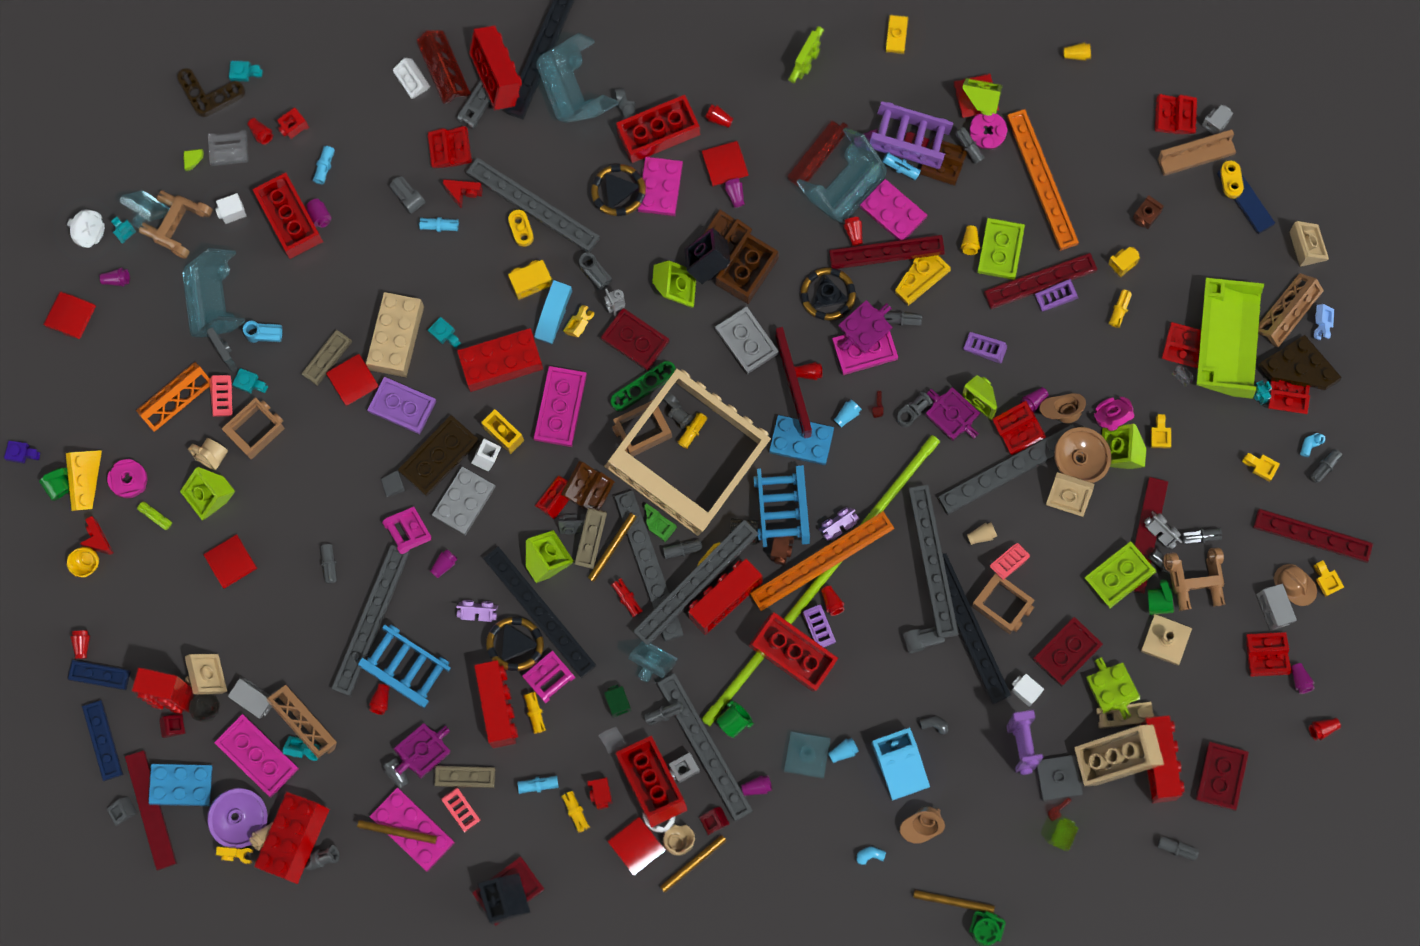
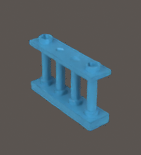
(799, 513)
(403, 685)

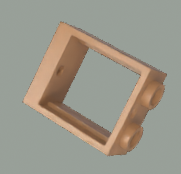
(255, 405)
(648, 443)
(979, 605)

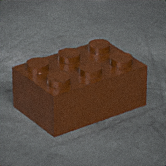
(748, 268)

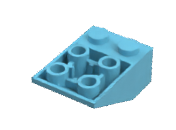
(900, 763)

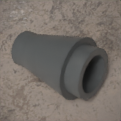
(399, 780)

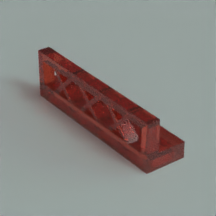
(439, 65)
(818, 153)

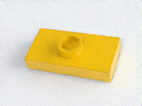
(896, 34)

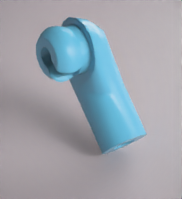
(1310, 442)
(868, 853)

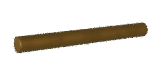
(612, 547)
(397, 831)
(693, 863)
(953, 901)

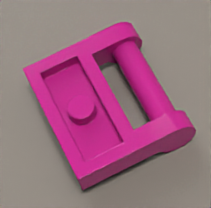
(412, 526)
(543, 672)

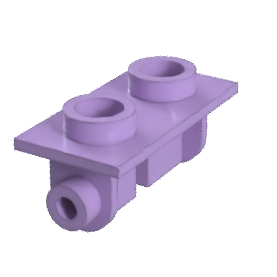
(832, 526)
(469, 608)

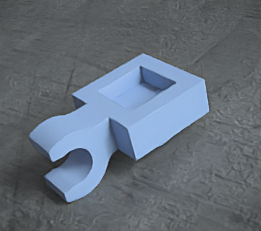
(1325, 319)

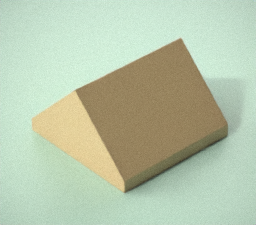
(1308, 243)

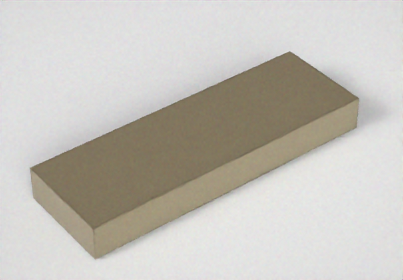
(326, 357)
(590, 538)
(465, 777)

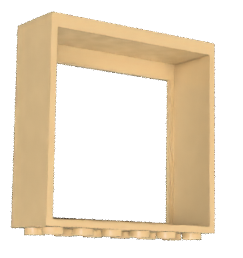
(659, 490)

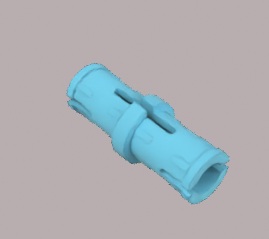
(891, 161)
(323, 165)
(439, 224)
(538, 784)

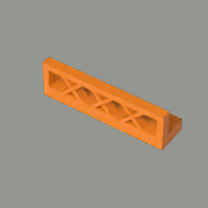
(171, 390)

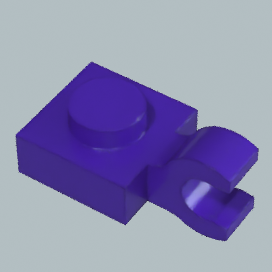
(19, 452)

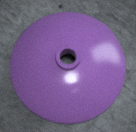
(250, 817)

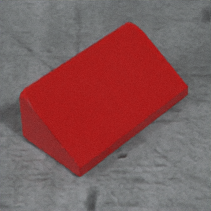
(552, 501)

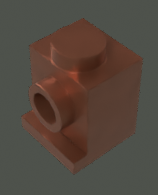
(1151, 206)
(781, 549)

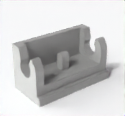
(1276, 607)
(251, 697)

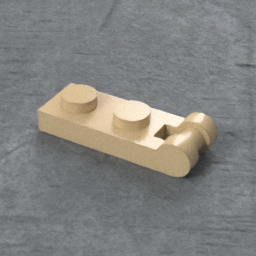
(1138, 713)

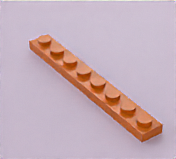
(1042, 180)
(822, 561)

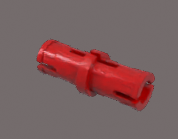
(627, 598)

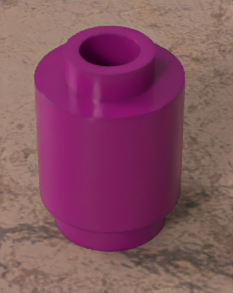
(318, 213)

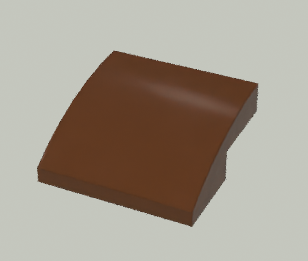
(951, 165)
(729, 228)
(587, 487)

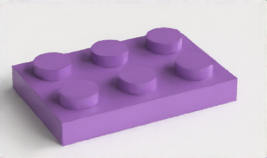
(402, 405)

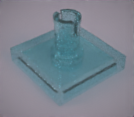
(144, 206)
(652, 661)
(807, 755)

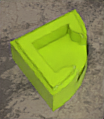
(192, 158)

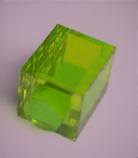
(1064, 834)

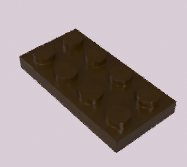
(438, 455)

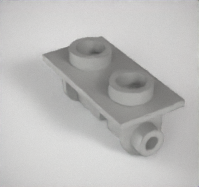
(614, 301)
(1169, 535)

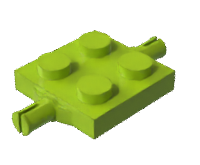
(808, 53)
(1113, 688)

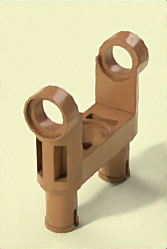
(178, 207)
(1182, 586)

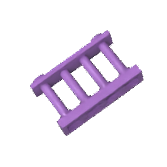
(906, 150)
(1020, 727)

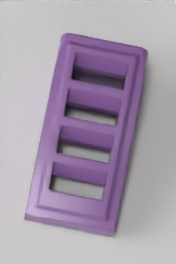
(1068, 283)
(987, 341)
(818, 609)

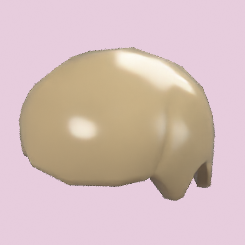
(679, 839)

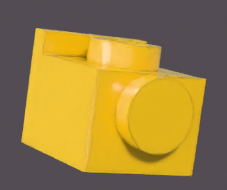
(1124, 260)

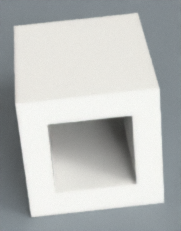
(230, 208)
(486, 455)
(1027, 689)

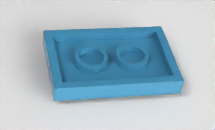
(789, 441)
(180, 785)

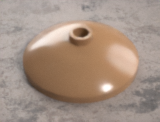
(1089, 447)

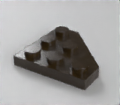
(1301, 366)

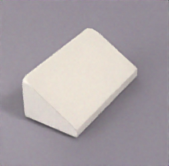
(411, 77)

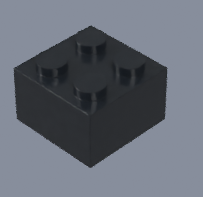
(707, 256)

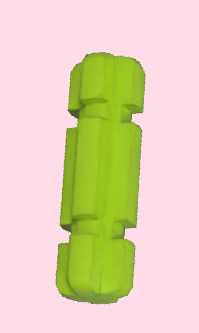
(154, 515)

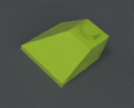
(983, 95)
(674, 282)
(981, 396)
(1126, 447)
(206, 492)
(546, 556)

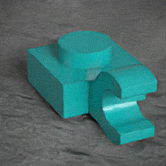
(243, 70)
(123, 230)
(444, 332)
(248, 381)
(1262, 392)
(297, 748)

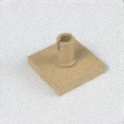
(1070, 494)
(1166, 640)
(205, 674)

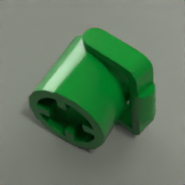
(56, 483)
(1161, 599)
(734, 719)
(987, 930)

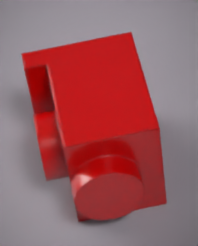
(291, 118)
(600, 793)

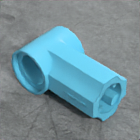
(264, 332)

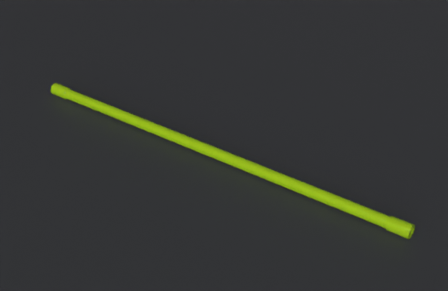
(715, 710)

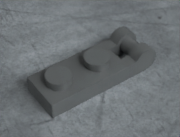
(476, 104)

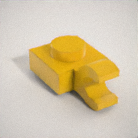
(577, 323)
(1160, 435)
(1264, 467)
(1329, 581)
(229, 854)

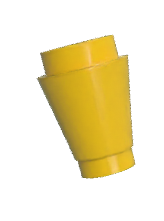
(1078, 52)
(970, 242)

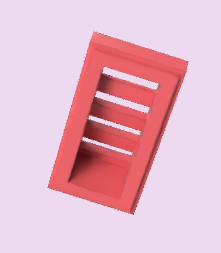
(221, 379)
(1010, 560)
(449, 796)

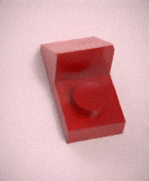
(457, 189)
(98, 540)

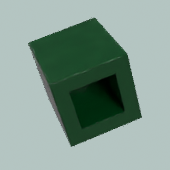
(617, 701)

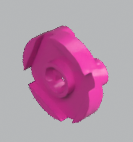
(988, 141)
(1122, 413)
(119, 472)

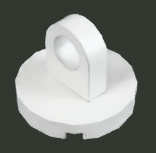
(86, 228)

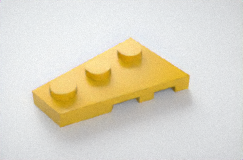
(921, 277)
(82, 478)

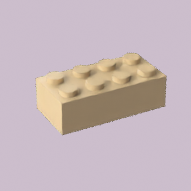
(395, 334)
(1119, 755)

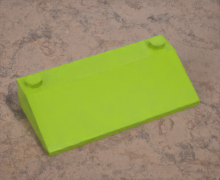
(1229, 337)

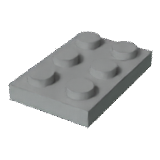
(747, 340)
(463, 501)

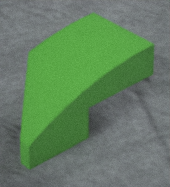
(659, 524)

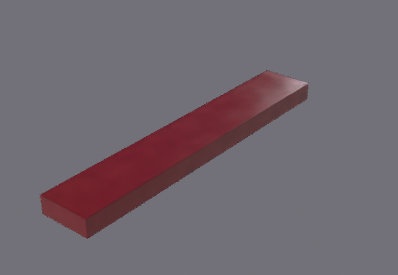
(887, 252)
(1040, 281)
(793, 382)
(1154, 502)
(1313, 535)
(151, 814)

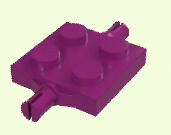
(865, 327)
(952, 414)
(422, 750)

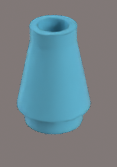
(847, 413)
(844, 750)

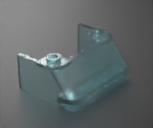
(560, 83)
(853, 183)
(206, 295)

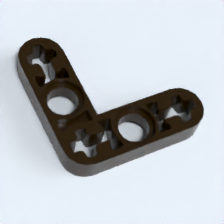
(209, 99)

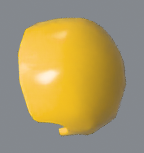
(82, 562)

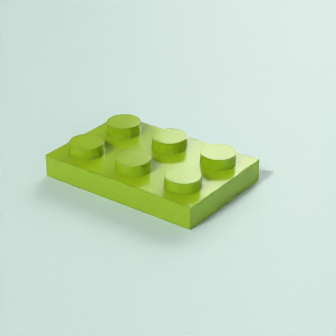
(1001, 248)
(1120, 574)

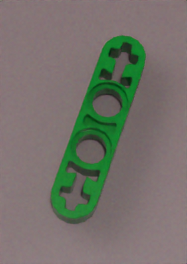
(641, 383)

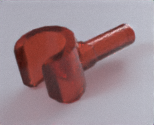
(878, 410)
(1054, 813)

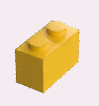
(530, 279)
(502, 431)

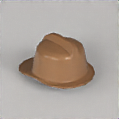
(1064, 408)
(1297, 584)
(922, 825)

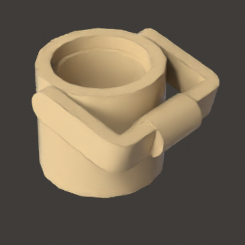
(209, 453)

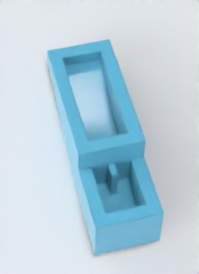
(553, 312)

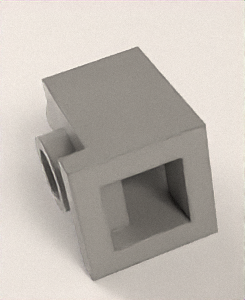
(1217, 119)
(684, 761)

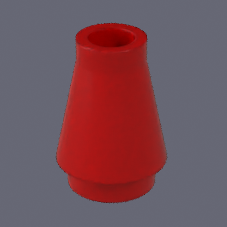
(719, 116)
(260, 131)
(854, 230)
(809, 371)
(832, 601)
(80, 643)
(379, 701)
(1324, 728)

